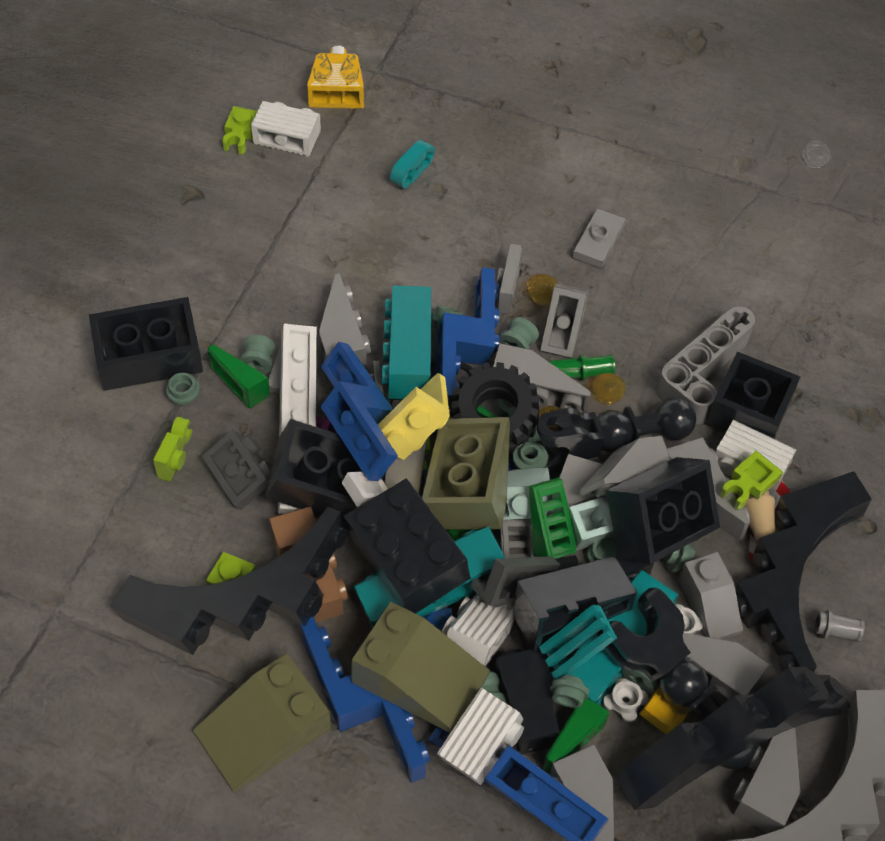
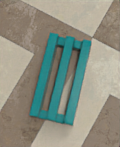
(569, 631)

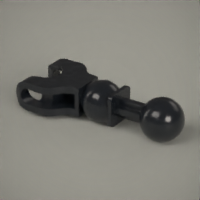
(586, 434)
(663, 656)

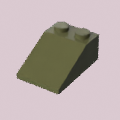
(469, 473)
(417, 668)
(263, 723)

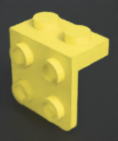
(417, 417)

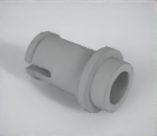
(839, 626)

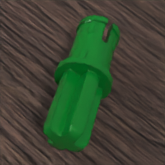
(586, 367)

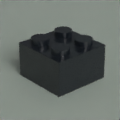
(753, 395)

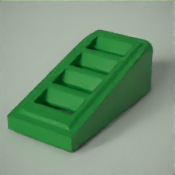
(240, 378)
(561, 539)
(578, 731)

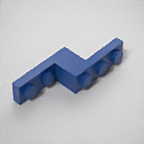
(468, 337)
(356, 410)
(355, 705)
(539, 794)

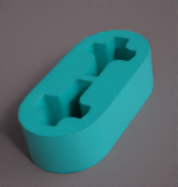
(412, 164)

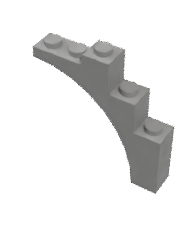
(851, 805)

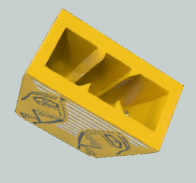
(336, 80)

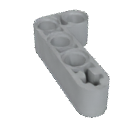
(703, 358)

